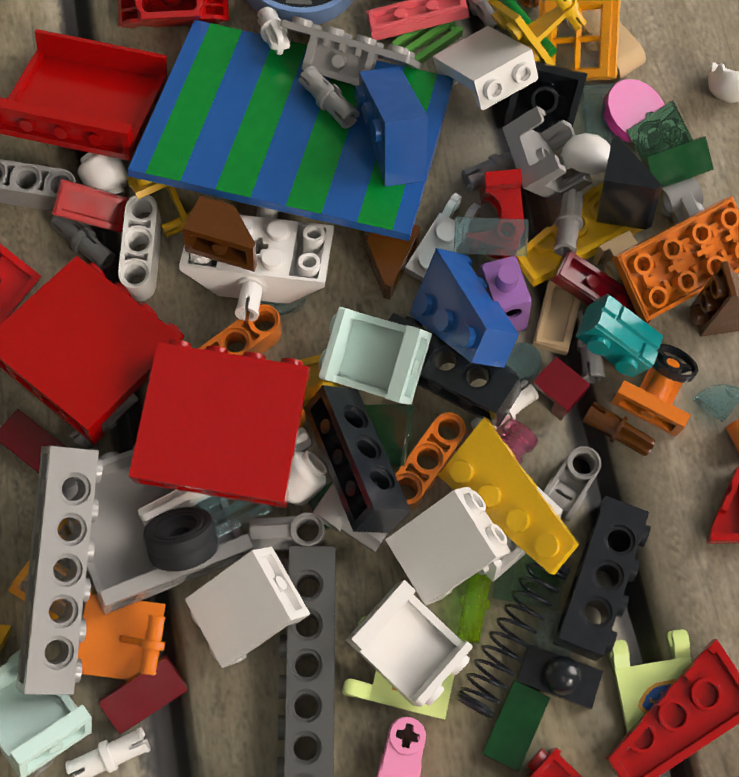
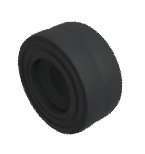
(180, 539)

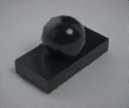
(559, 676)

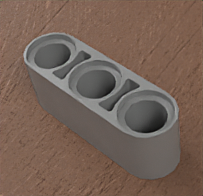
(18, 175)

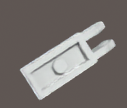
(438, 236)

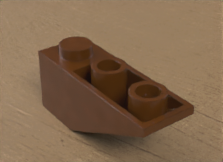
(718, 303)

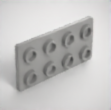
(341, 57)

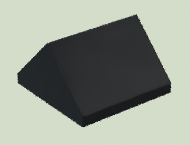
(555, 91)
(628, 190)

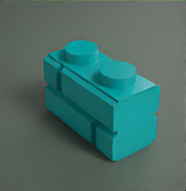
(619, 336)

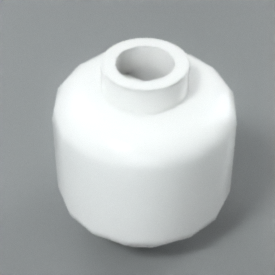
(103, 173)
(306, 477)

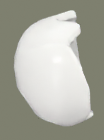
(724, 83)
(585, 153)

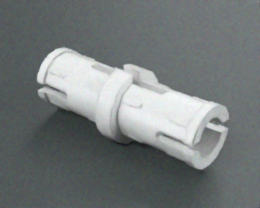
(109, 755)

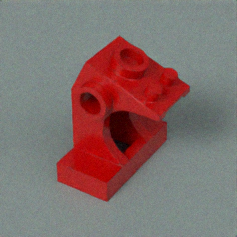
(503, 192)

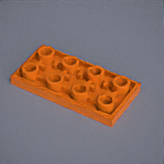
(680, 259)

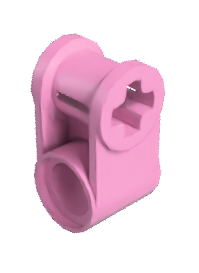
(399, 760)

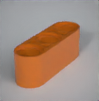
(248, 334)
(436, 447)

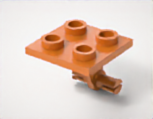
(122, 640)

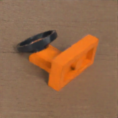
(658, 390)

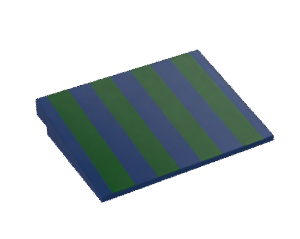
(252, 134)

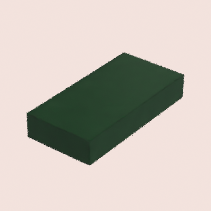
(680, 161)
(515, 726)

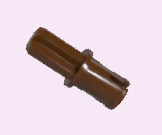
(618, 429)

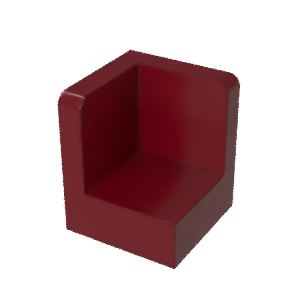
(561, 386)

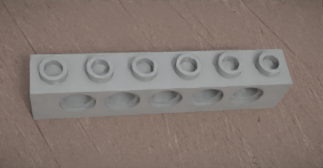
(59, 674)

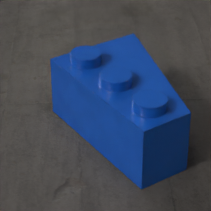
(394, 124)
(461, 312)

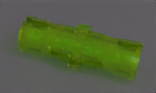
(474, 608)

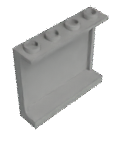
(120, 559)

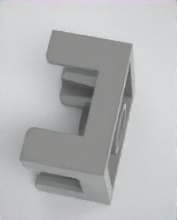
(536, 158)

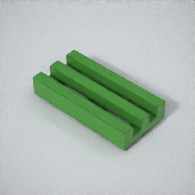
(407, 38)

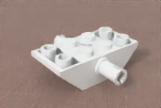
(289, 260)

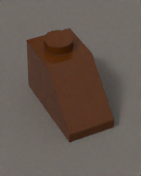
(219, 234)
(389, 257)

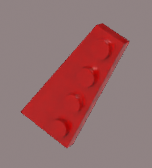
(684, 719)

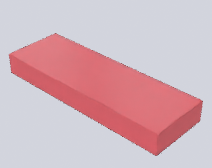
(414, 16)

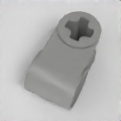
(568, 486)

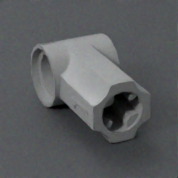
(681, 200)
(334, 516)
(283, 532)

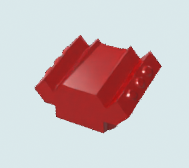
(170, 12)

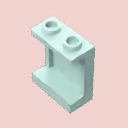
(374, 355)
(36, 725)

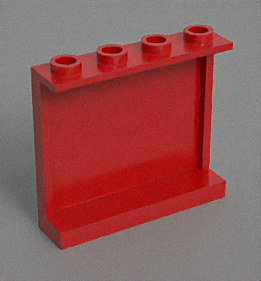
(85, 95)
(82, 346)
(220, 423)

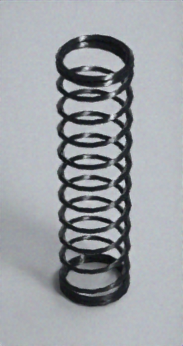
(471, 702)

